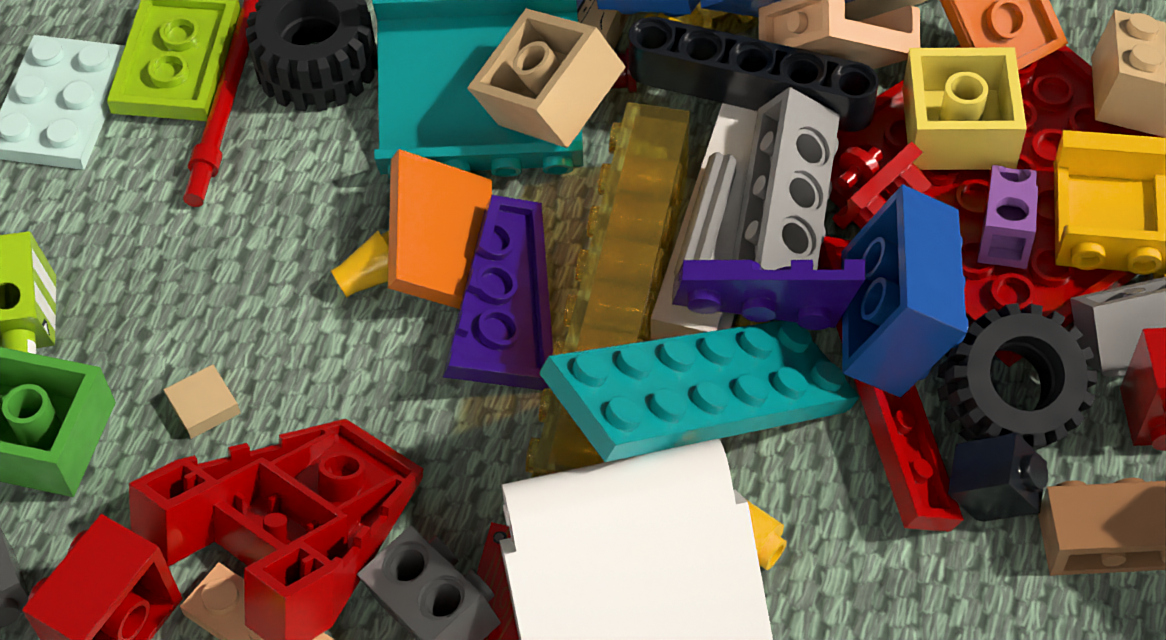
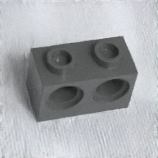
(439, 587)

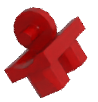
(862, 170)

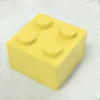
(964, 107)

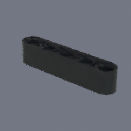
(747, 70)

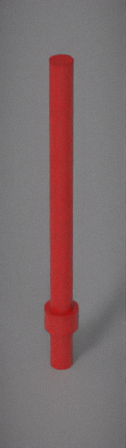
(206, 155)

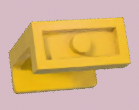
(1110, 202)

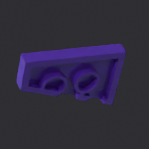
(787, 294)

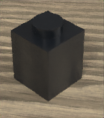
(998, 478)

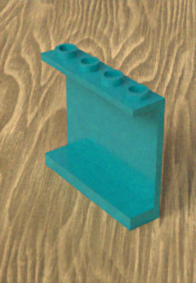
(424, 68)

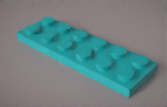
(696, 387)

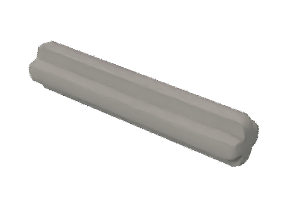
(708, 209)

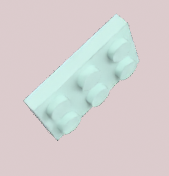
(58, 101)

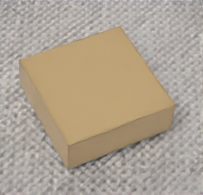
(202, 401)

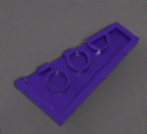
(505, 306)

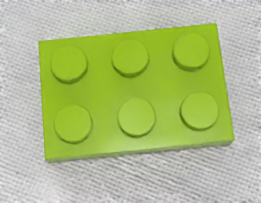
(173, 58)

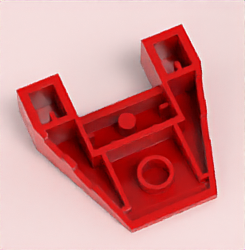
(290, 511)

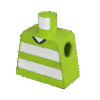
(26, 294)

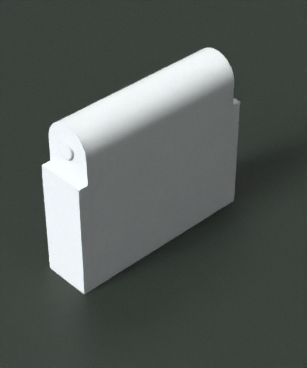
(635, 551)

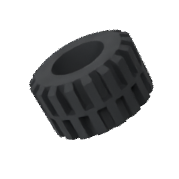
(316, 71)
(1050, 351)

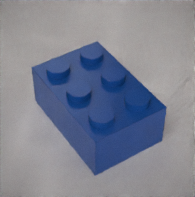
(910, 295)

